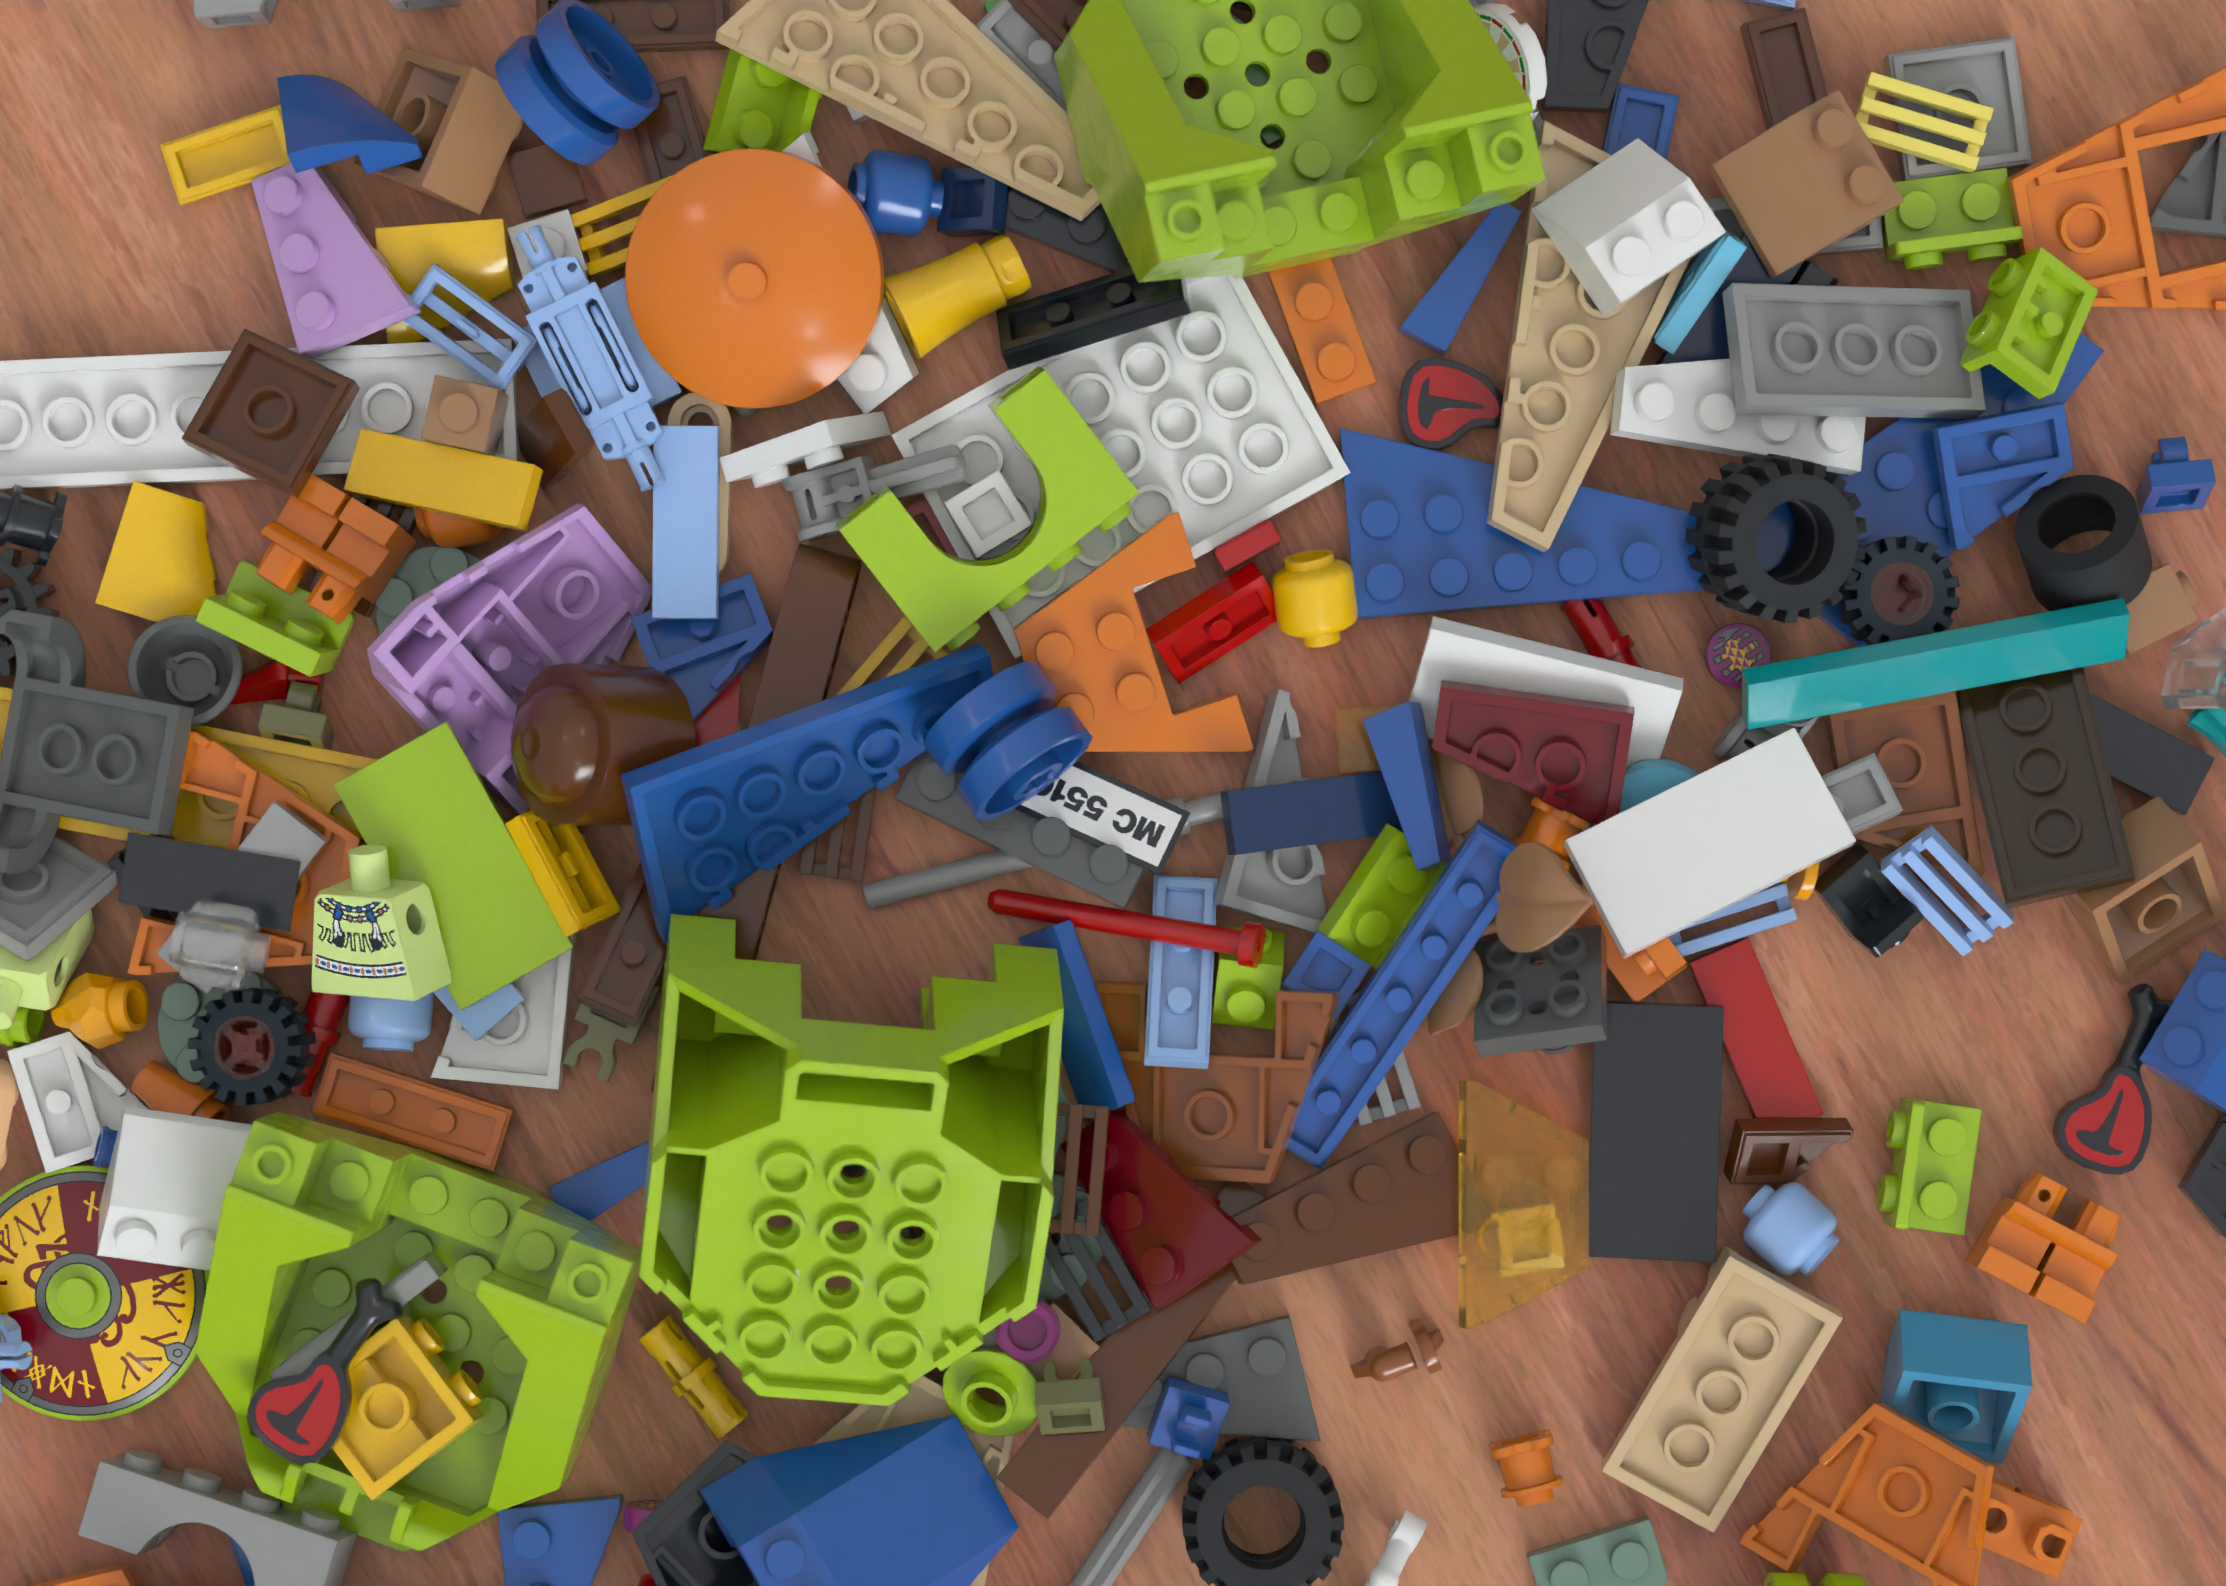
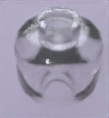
(219, 945)

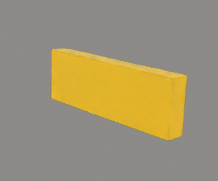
(443, 479)

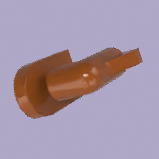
(1398, 1360)

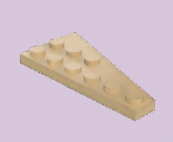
(927, 77)
(1561, 364)

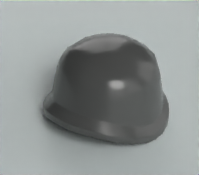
(186, 666)

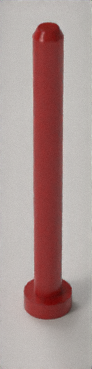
(1245, 943)

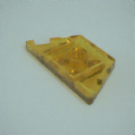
(1517, 1204)

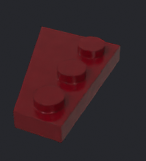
(1547, 744)
(1158, 1216)

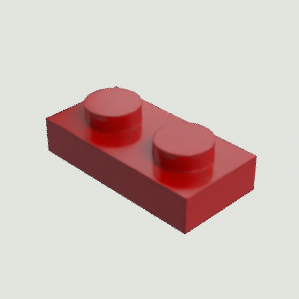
(1214, 622)

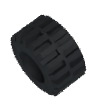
(1821, 547)
(1252, 1465)

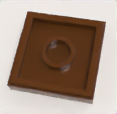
(271, 413)

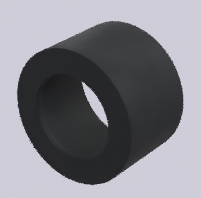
(2106, 572)

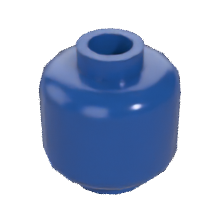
(896, 191)

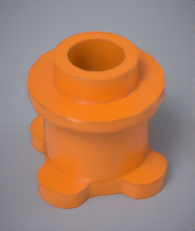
(1551, 828)
(1527, 1467)

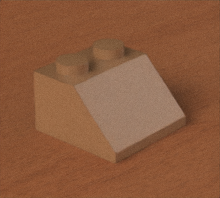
(459, 124)
(1805, 184)
(2163, 906)

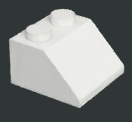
(1627, 224)
(167, 1187)

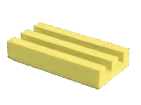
(1973, 137)

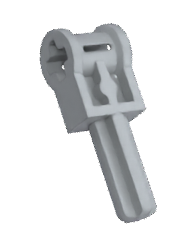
(834, 491)

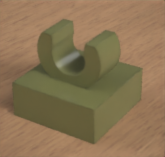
(299, 720)
(1069, 1404)

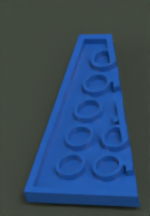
(1901, 475)
(1428, 548)
(777, 786)

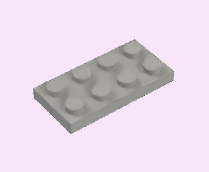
(1851, 351)

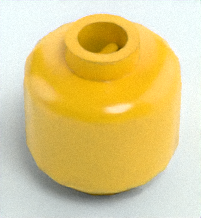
(1314, 597)

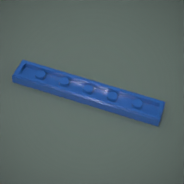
(1401, 993)

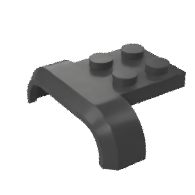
(79, 747)

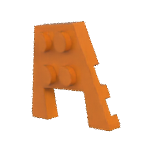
(1103, 663)
(227, 776)
(1895, 1491)

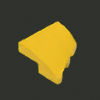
(470, 251)
(159, 557)

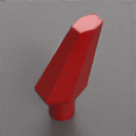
(271, 682)

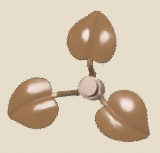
(1535, 897)

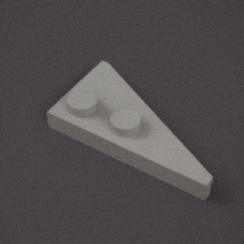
(1284, 882)

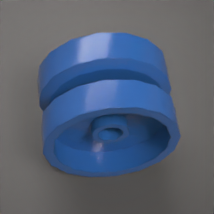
(577, 82)
(1007, 740)

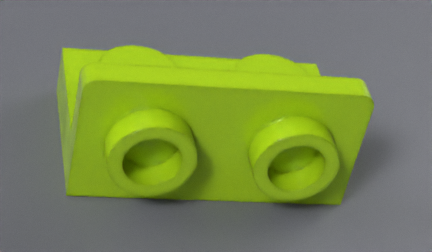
(758, 108)
(1950, 218)
(2030, 321)
(276, 622)
(1378, 899)
(1929, 1166)

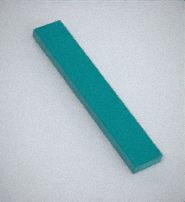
(1934, 663)

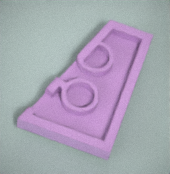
(324, 264)

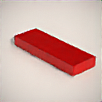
(1755, 1033)

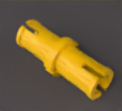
(694, 1376)

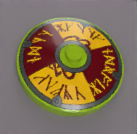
(98, 1326)

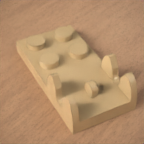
(1721, 1389)

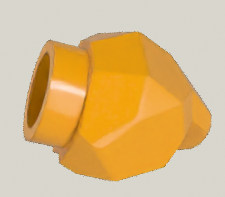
(102, 1008)

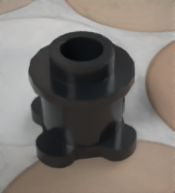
(31, 521)

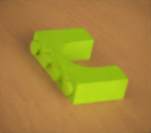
(1077, 492)

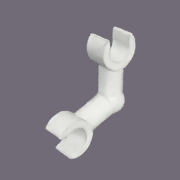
(1399, 1545)

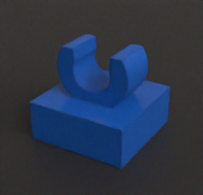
(2173, 480)
(1326, 967)
(1188, 1418)

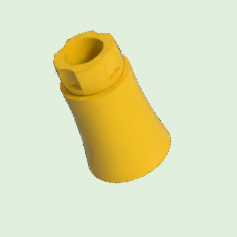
(954, 292)

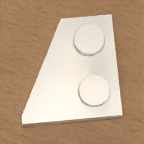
(812, 445)
(68, 1097)

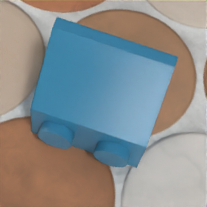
(1959, 1378)

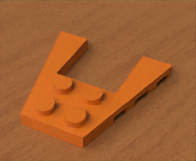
(2093, 206)

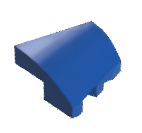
(334, 122)

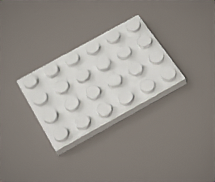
(1188, 410)

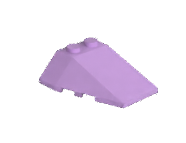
(494, 627)

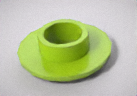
(998, 1372)

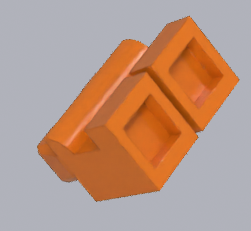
(337, 538)
(2042, 1255)
(2029, 1528)

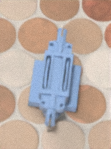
(595, 356)

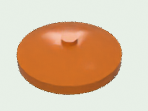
(754, 277)

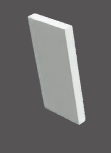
(1508, 662)
(1709, 842)

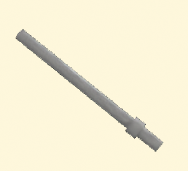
(998, 863)

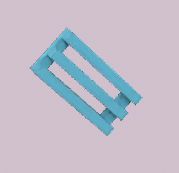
(1697, 289)

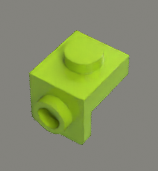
(1249, 994)

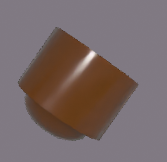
(588, 728)

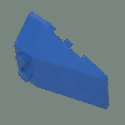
(866, 1510)

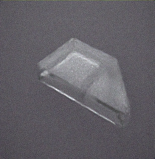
(2198, 667)

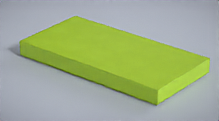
(451, 836)

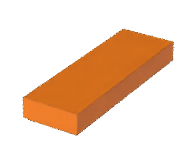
(413, 1111)

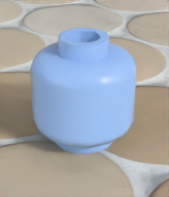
(390, 1022)
(1790, 1229)

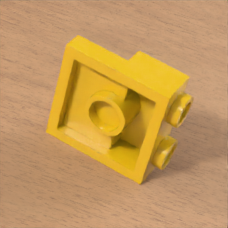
(403, 1405)

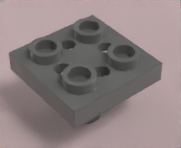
(1544, 1001)

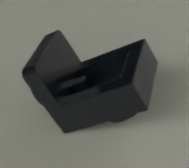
(1866, 902)

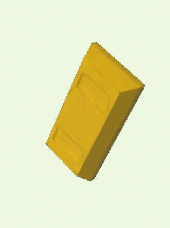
(226, 155)

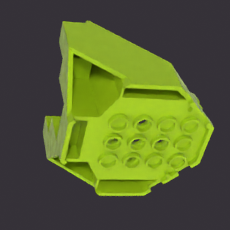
(1390, 140)
(769, 1110)
(526, 1298)

